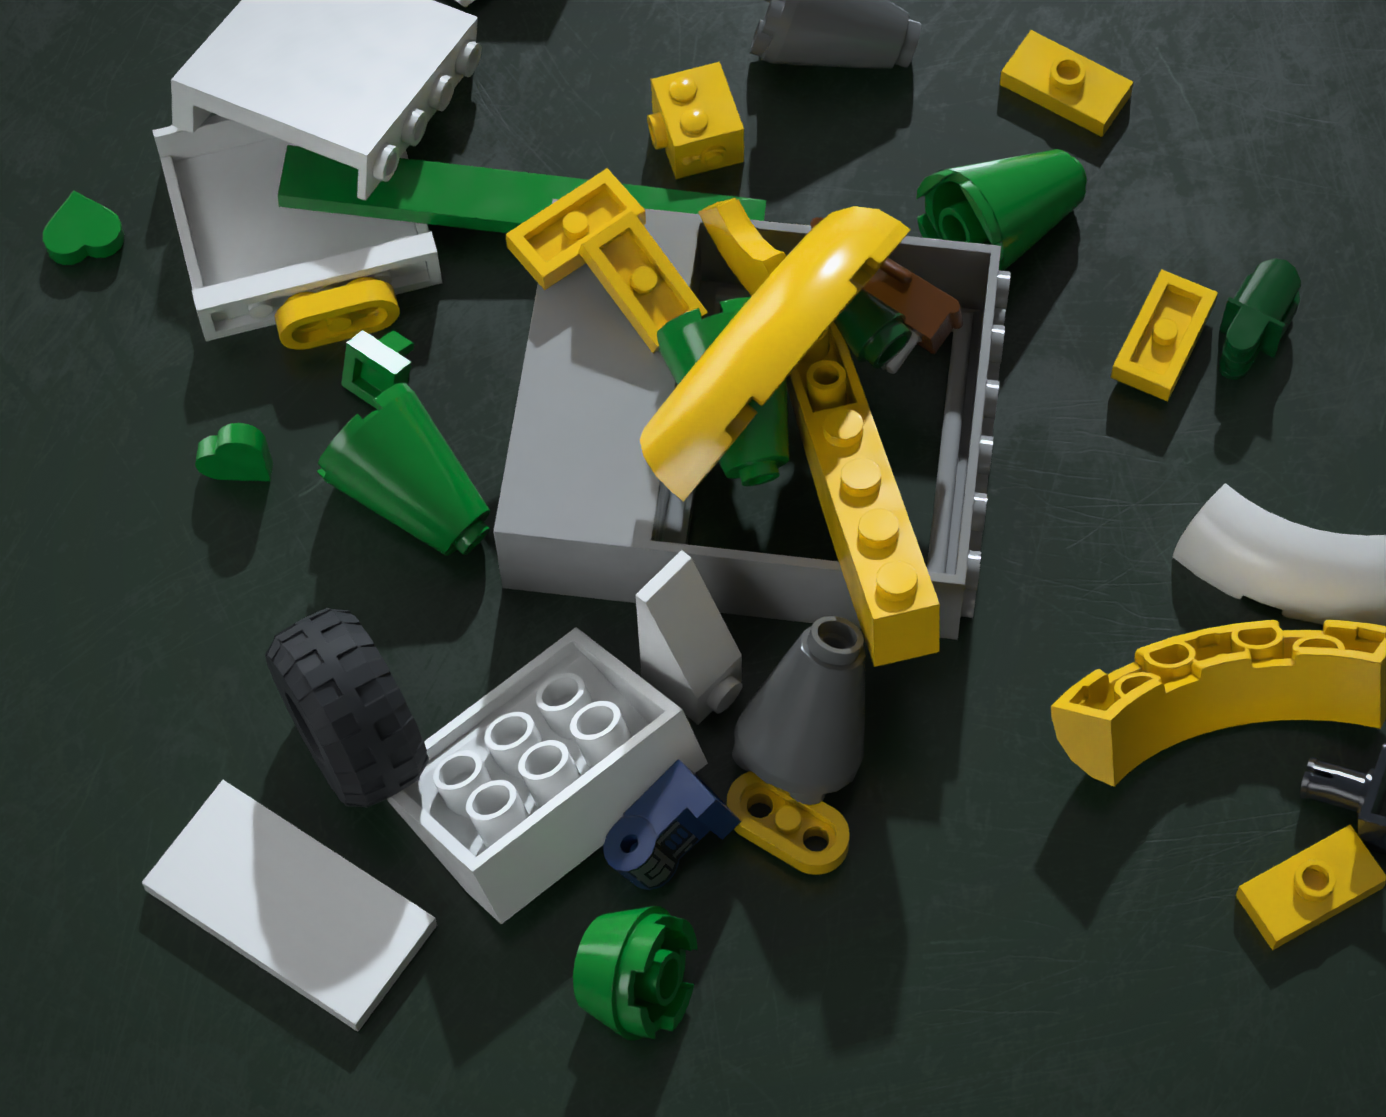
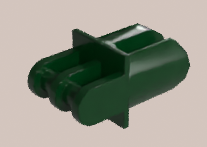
(1258, 316)

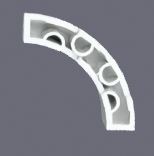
(1284, 563)

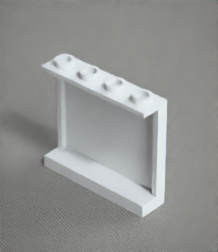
(331, 75)
(255, 255)

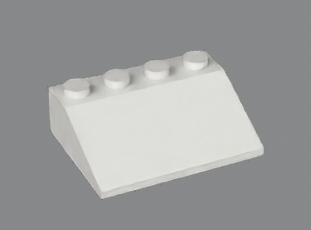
(543, 771)

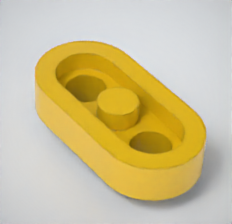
(336, 313)
(789, 825)

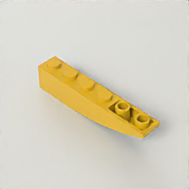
(863, 506)

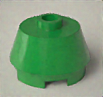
(634, 970)

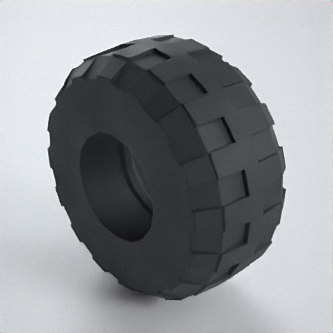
(347, 707)

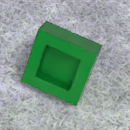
(375, 364)

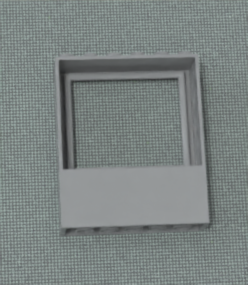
(596, 521)

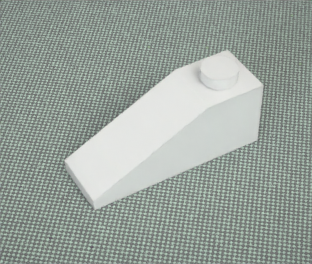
(686, 642)

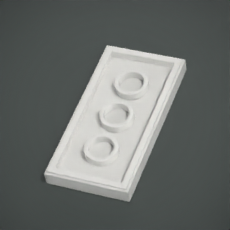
(290, 905)

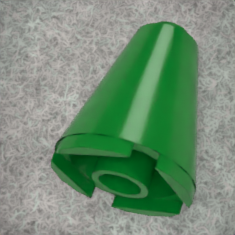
(1002, 201)
(765, 440)
(407, 473)

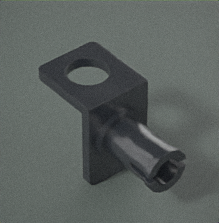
(1352, 791)

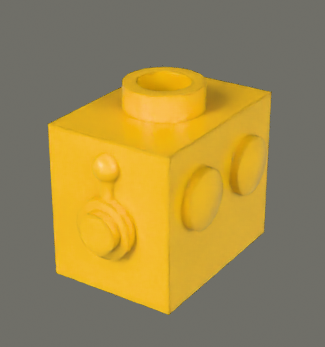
(696, 120)

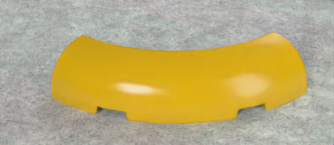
(765, 344)
(1220, 682)

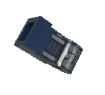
(665, 826)

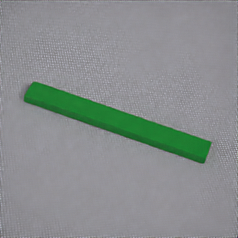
(456, 193)

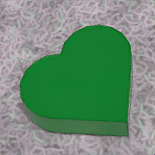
(82, 230)
(235, 454)

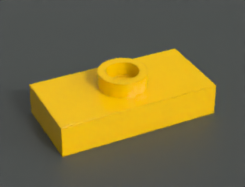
(1066, 83)
(551, 238)
(639, 277)
(1164, 335)
(1311, 887)

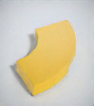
(740, 243)

